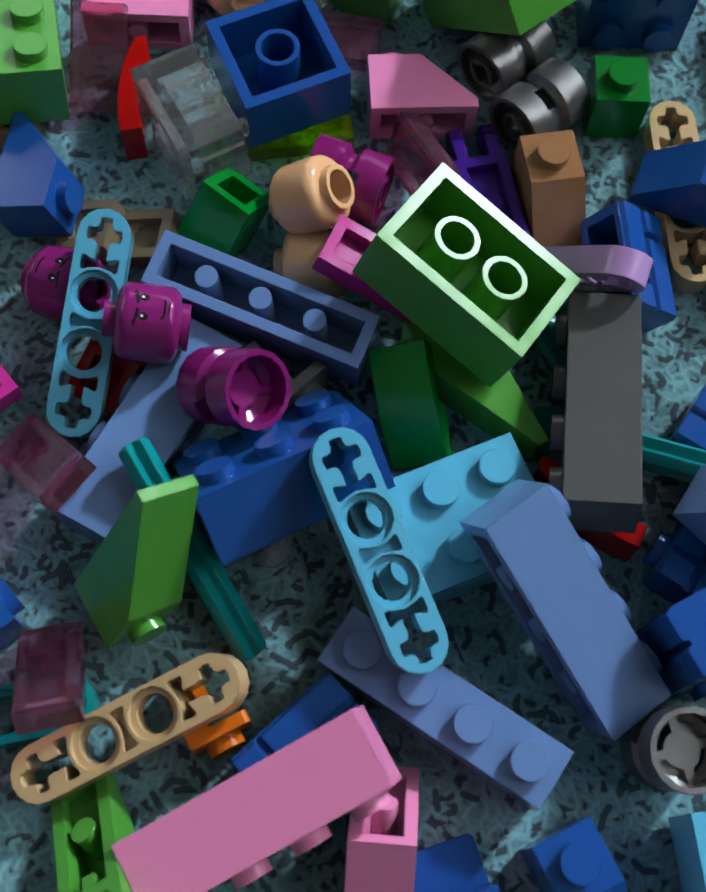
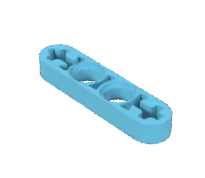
(80, 322)
(388, 545)

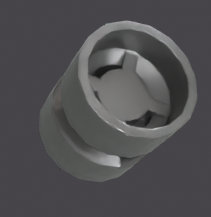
(498, 61)
(544, 102)
(681, 750)

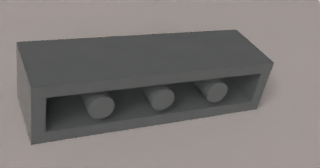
(600, 411)

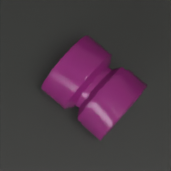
(374, 176)
(234, 387)

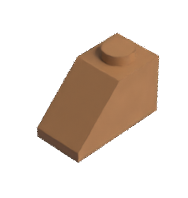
(551, 187)

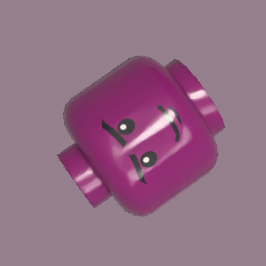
(46, 282)
(147, 323)

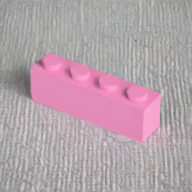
(264, 810)

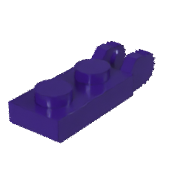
(487, 173)

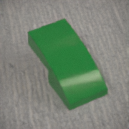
(409, 404)

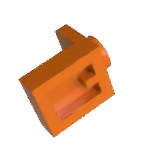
(219, 738)

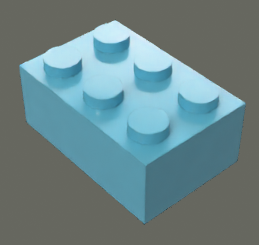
(430, 509)

